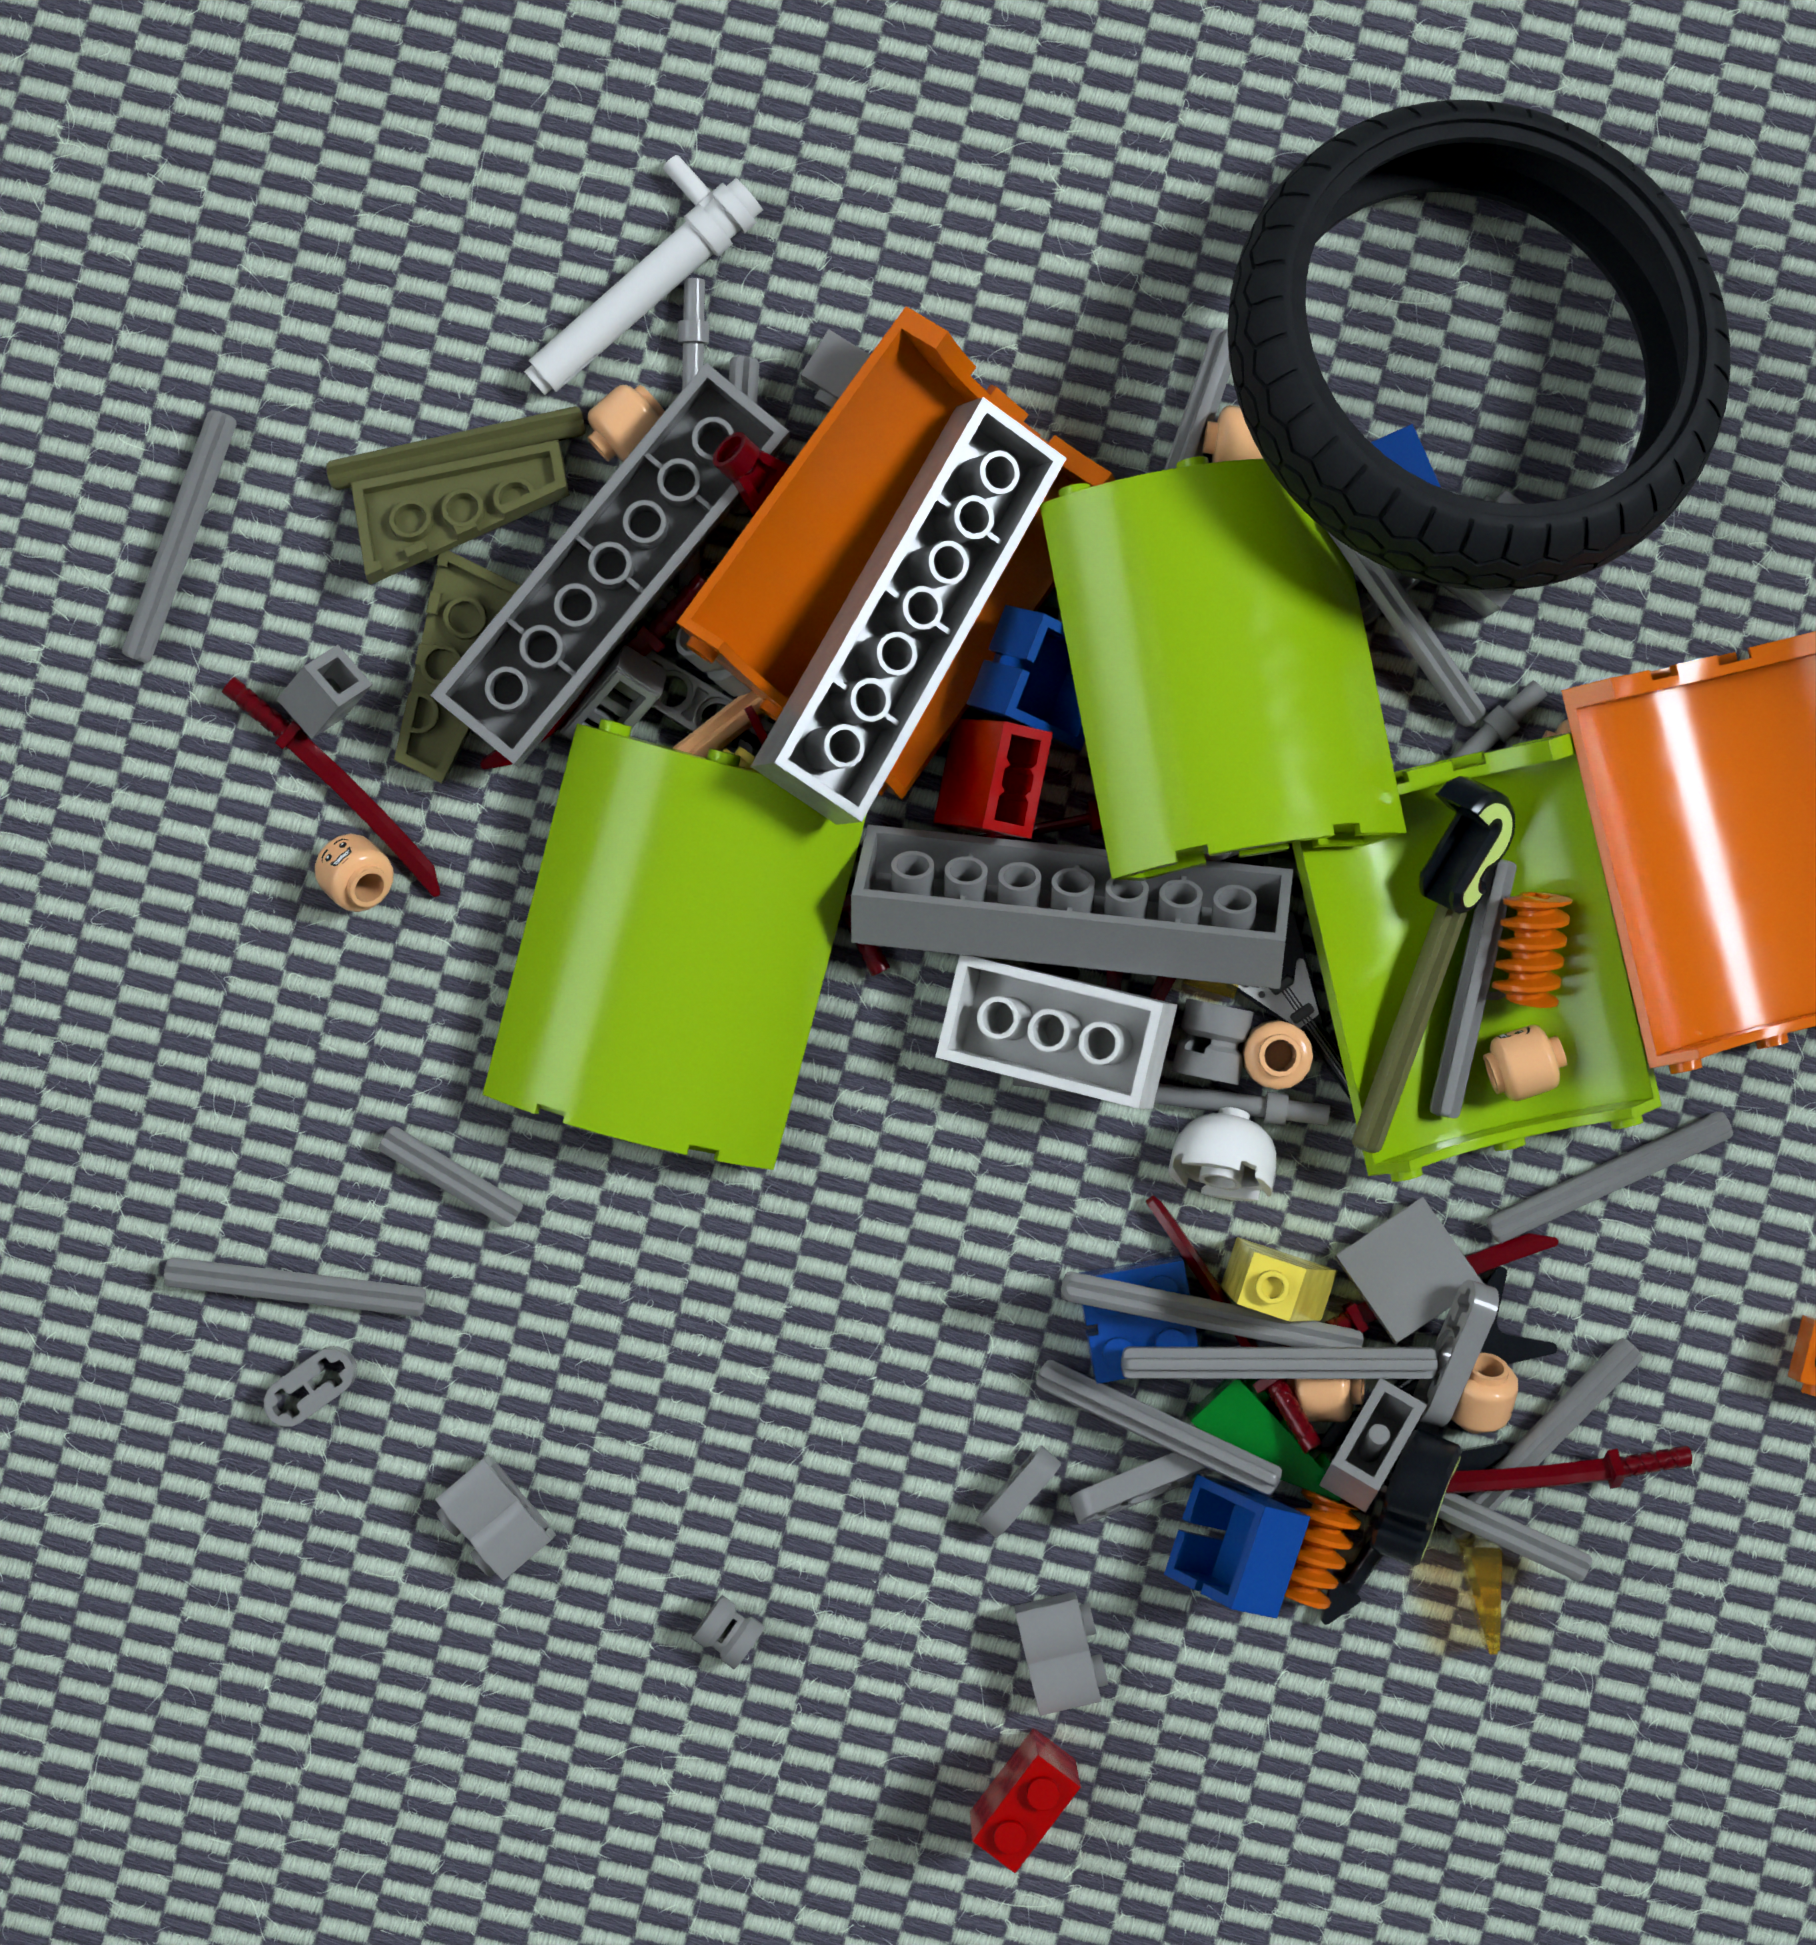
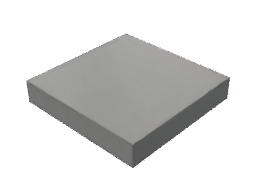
(1407, 1270)

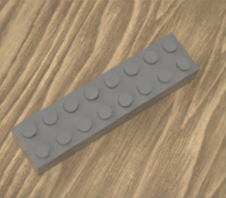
(606, 570)
(909, 612)
(1066, 909)

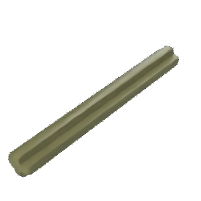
(475, 442)
(1408, 1030)

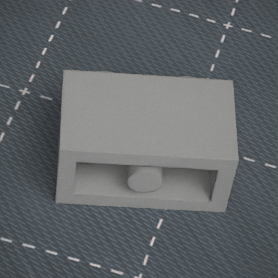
(1373, 1445)

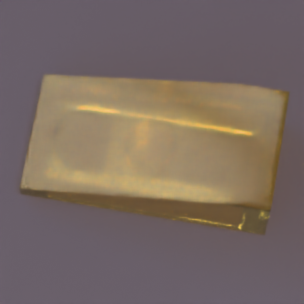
(1483, 1578)

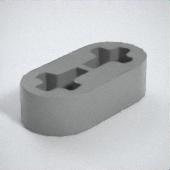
(317, 1396)
(1018, 1491)

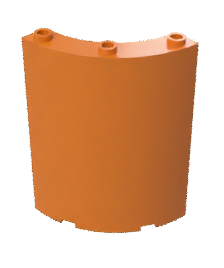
(827, 513)
(1708, 843)

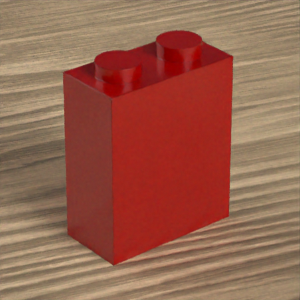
(993, 777)
(1024, 1800)

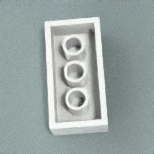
(1056, 1031)

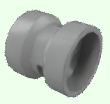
(738, 1638)

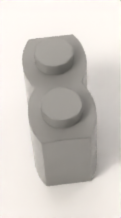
(494, 1519)
(1059, 1652)

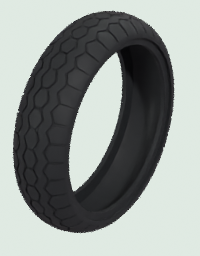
(1581, 192)

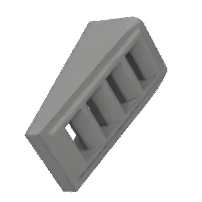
(630, 675)

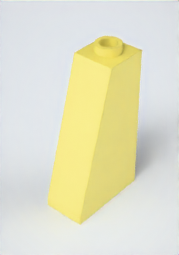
(1277, 1282)

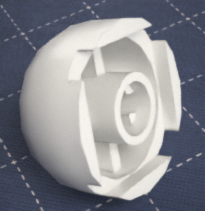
(1225, 1154)

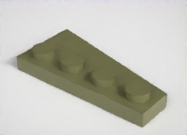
(443, 505)
(457, 612)

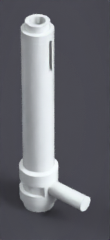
(705, 232)

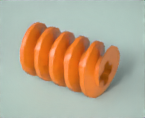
(1533, 948)
(1318, 1549)

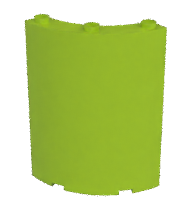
(1217, 669)
(1373, 927)
(672, 950)

